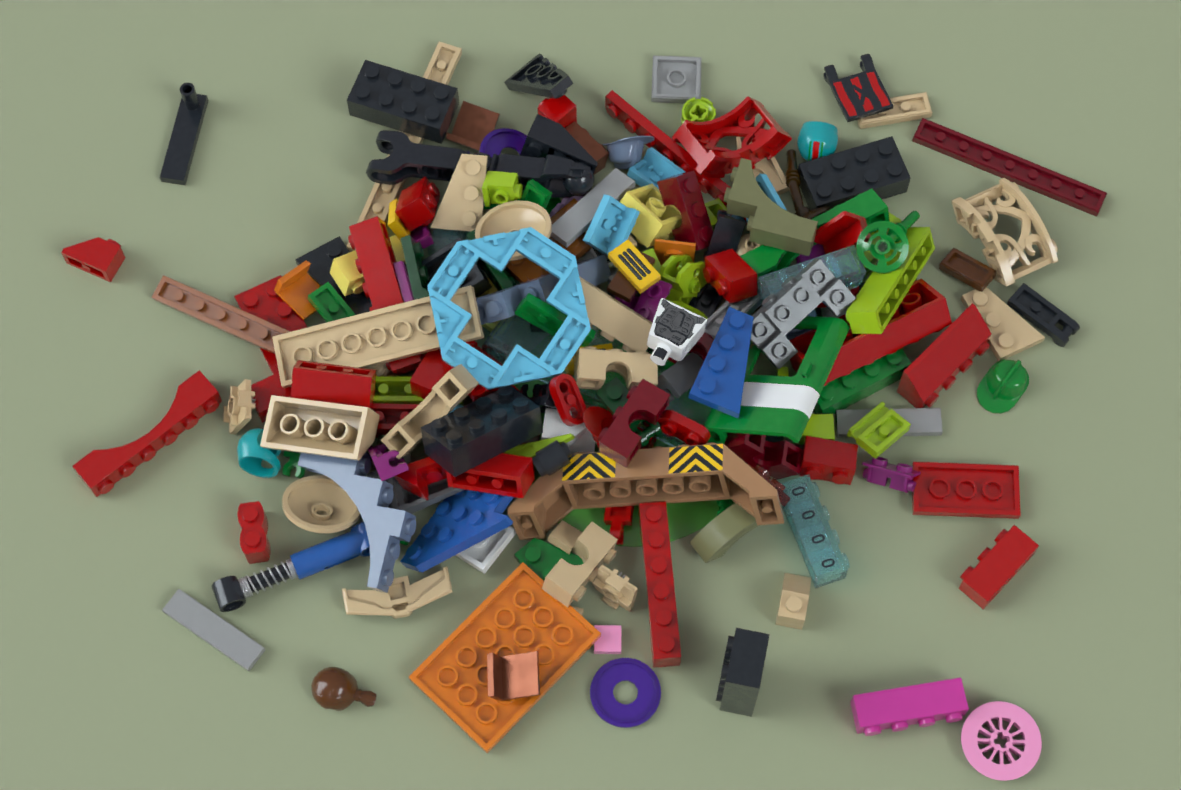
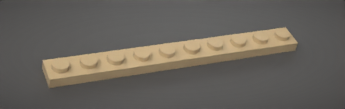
(440, 70)

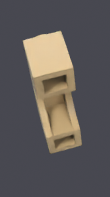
(441, 401)

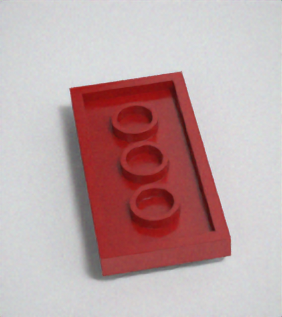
(269, 306)
(966, 490)

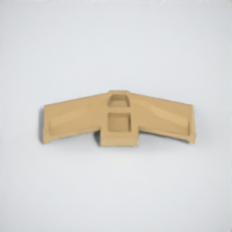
(401, 596)

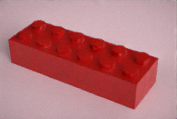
(918, 315)

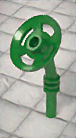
(895, 234)

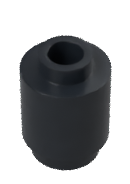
(552, 458)

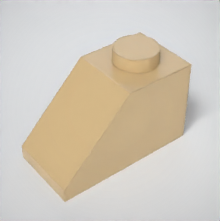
(793, 601)

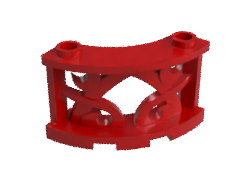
(715, 162)

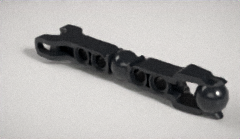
(416, 160)

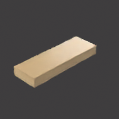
(905, 109)

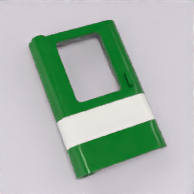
(781, 402)

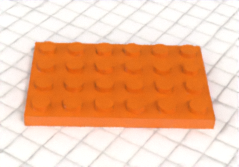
(508, 622)

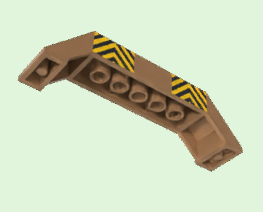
(652, 476)

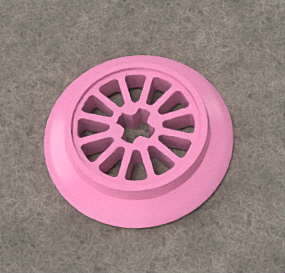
(1015, 716)

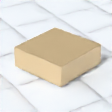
(564, 536)

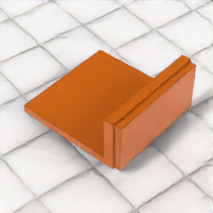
(666, 248)
(296, 287)

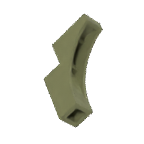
(767, 221)

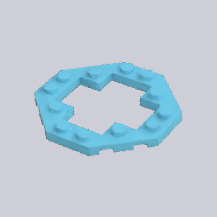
(497, 251)

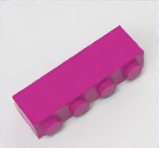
(909, 706)

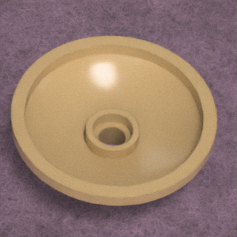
(513, 217)
(319, 505)

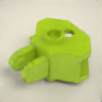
(683, 278)

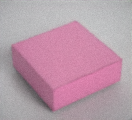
(609, 641)

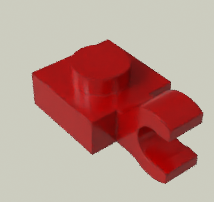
(618, 518)

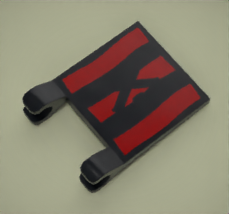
(859, 93)

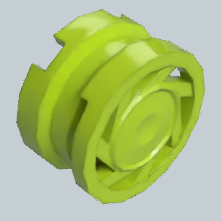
(698, 110)

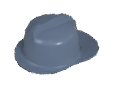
(627, 151)

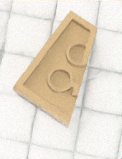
(463, 199)

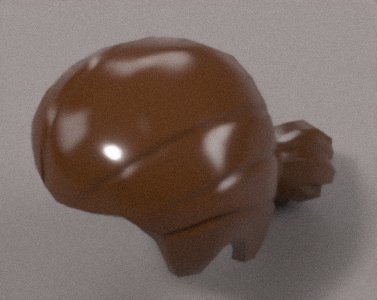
(338, 689)

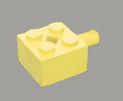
(654, 219)

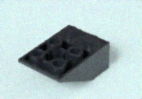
(551, 138)

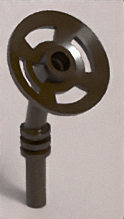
(793, 182)

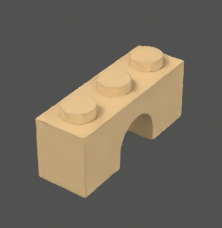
(593, 364)
(568, 581)

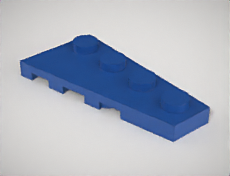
(724, 368)

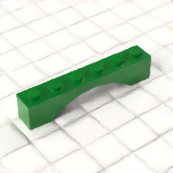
(770, 259)

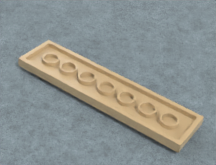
(372, 336)

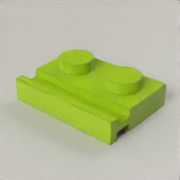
(879, 430)

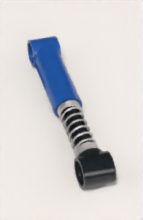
(231, 592)

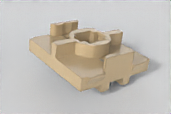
(239, 406)
(616, 589)

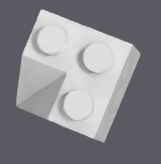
(554, 427)

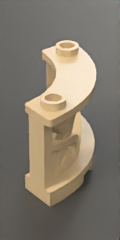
(971, 215)

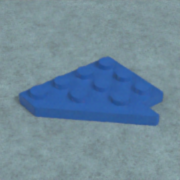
(456, 526)

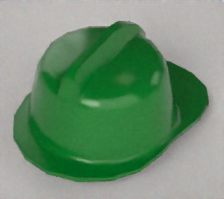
(1002, 386)

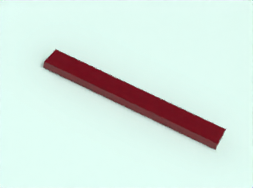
(1009, 167)

